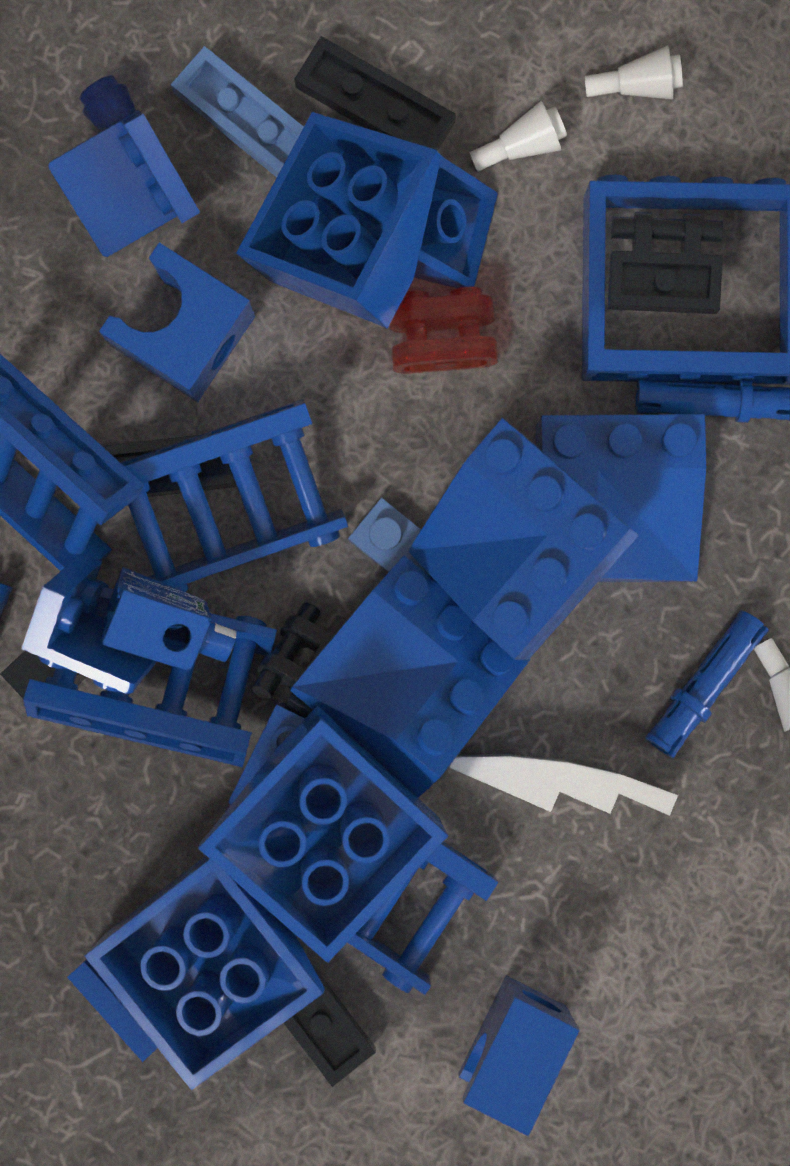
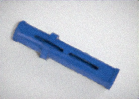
(727, 400)
(713, 675)

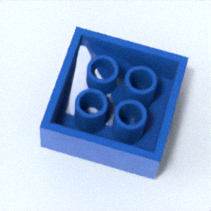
(345, 218)
(647, 475)
(518, 541)
(409, 676)
(323, 835)
(205, 970)

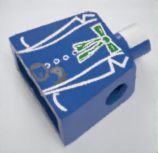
(140, 619)

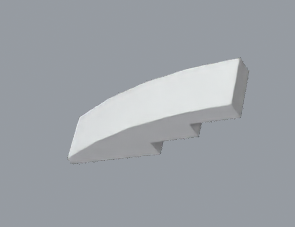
(542, 779)

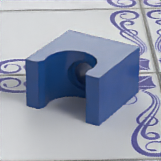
(198, 339)
(517, 1055)

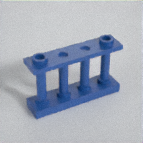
(233, 446)
(64, 459)
(167, 723)
(462, 881)

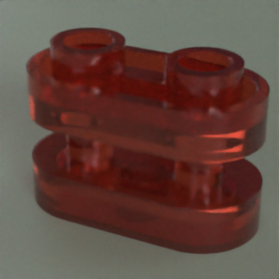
(462, 310)

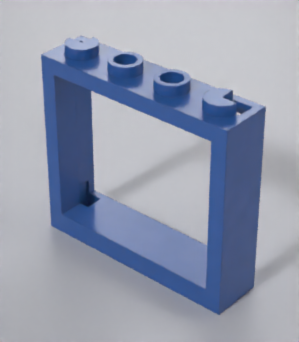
(677, 366)

